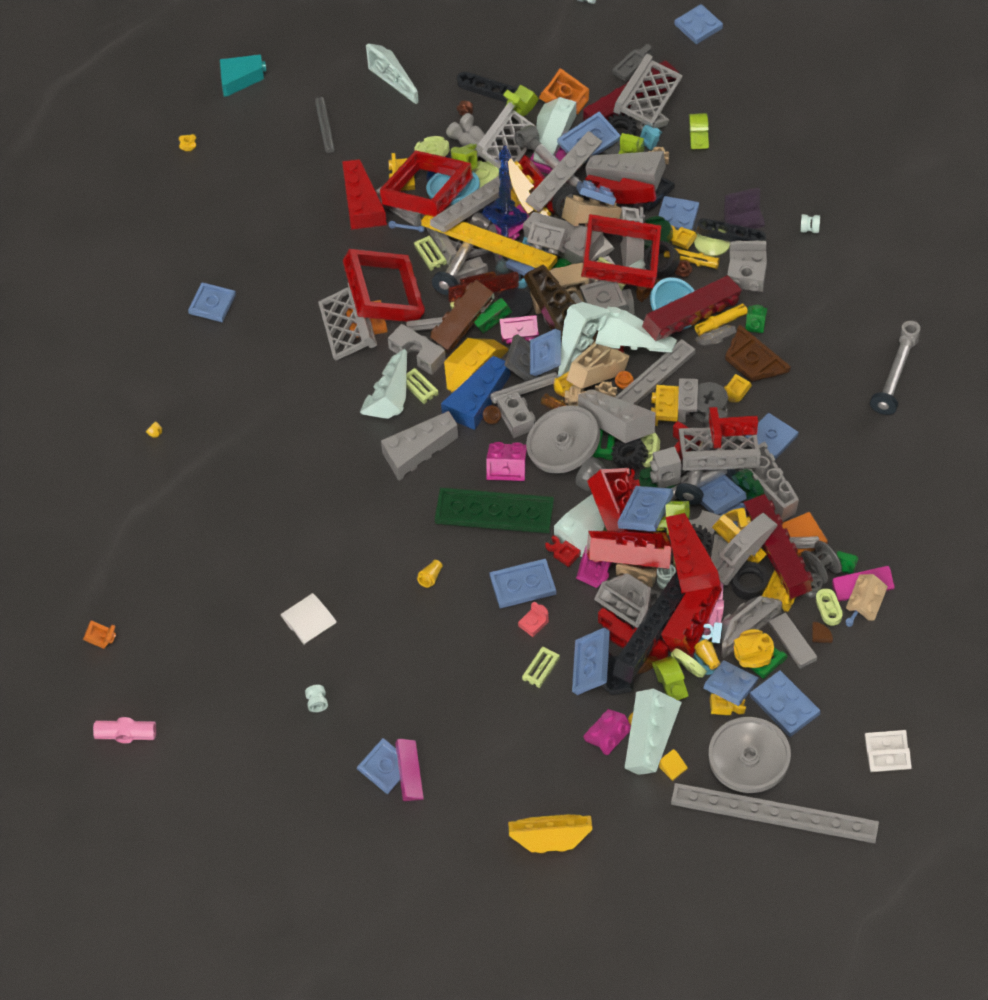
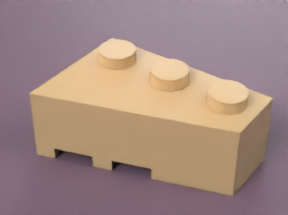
(577, 209)
(596, 365)

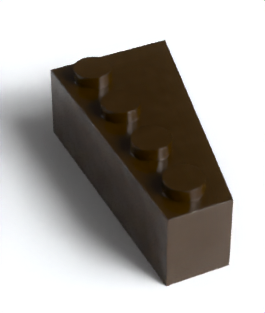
(549, 296)

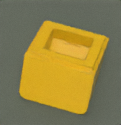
(672, 765)

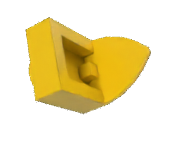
(561, 384)
(737, 388)
(740, 516)

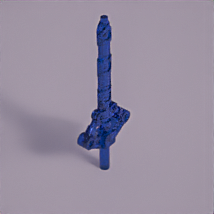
(504, 201)

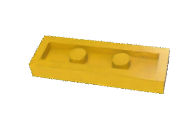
(728, 530)

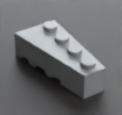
(640, 166)
(574, 239)
(617, 416)
(418, 443)
(774, 484)

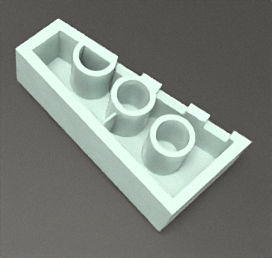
(650, 730)

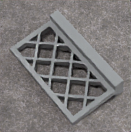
(633, 87)
(493, 134)
(449, 247)
(363, 328)
(720, 458)

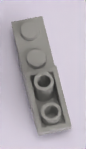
(631, 248)
(743, 545)

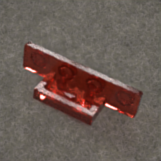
(489, 280)

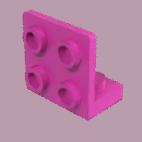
(506, 461)

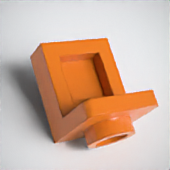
(99, 634)

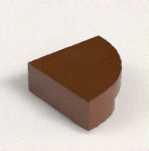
(821, 633)
(648, 664)

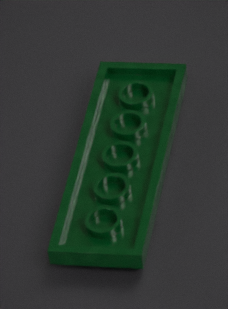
(494, 510)

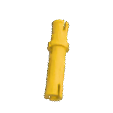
(711, 261)
(716, 321)

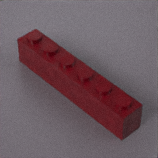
(606, 104)
(691, 308)
(780, 549)

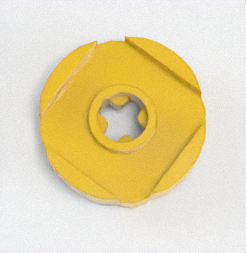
(760, 660)

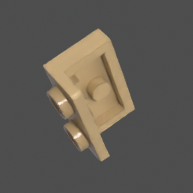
(643, 573)
(867, 596)

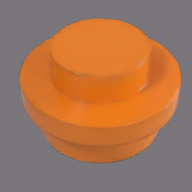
(623, 379)

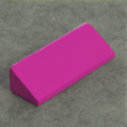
(845, 584)
(409, 770)

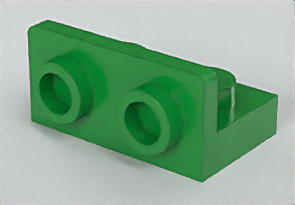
(492, 315)

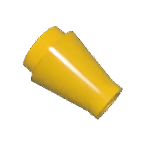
(429, 574)
(706, 652)

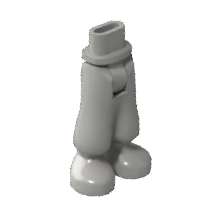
(467, 133)

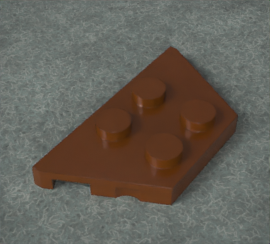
(753, 357)

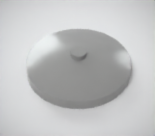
(563, 439)
(749, 754)

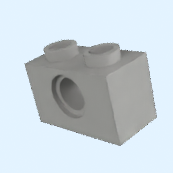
(748, 274)
(666, 468)

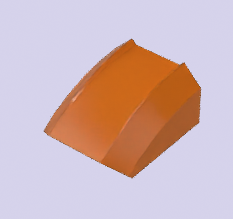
(566, 87)

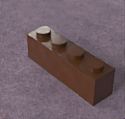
(462, 316)

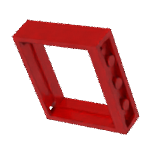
(458, 170)
(620, 273)
(360, 295)

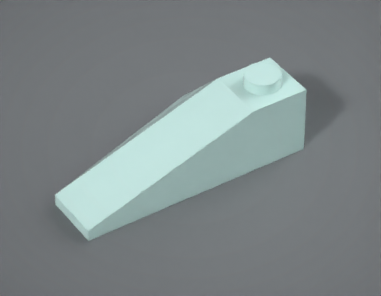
(388, 68)
(554, 122)
(578, 329)
(627, 330)
(390, 389)
(577, 522)

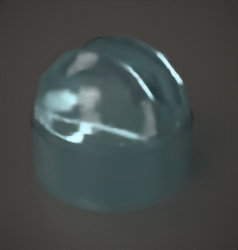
(501, 266)

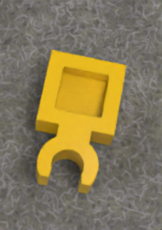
(683, 237)
(749, 647)
(723, 707)

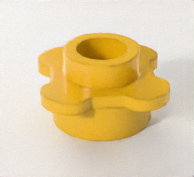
(187, 142)

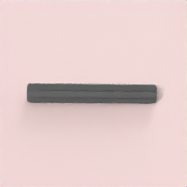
(324, 125)

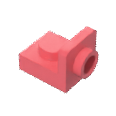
(534, 619)

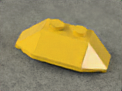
(469, 358)
(550, 832)

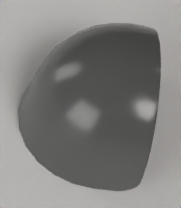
(587, 470)

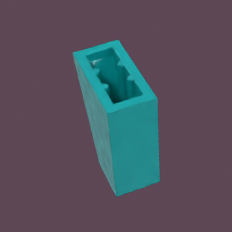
(241, 72)

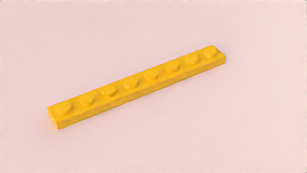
(497, 244)

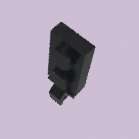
(664, 187)

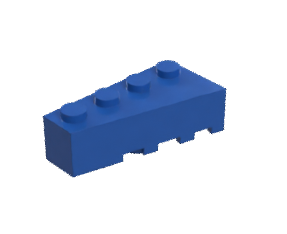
(474, 395)

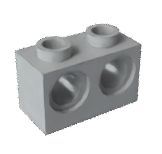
(519, 418)

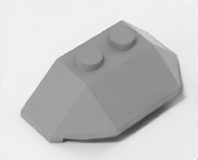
(626, 598)
(748, 616)

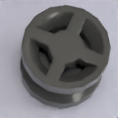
(817, 584)

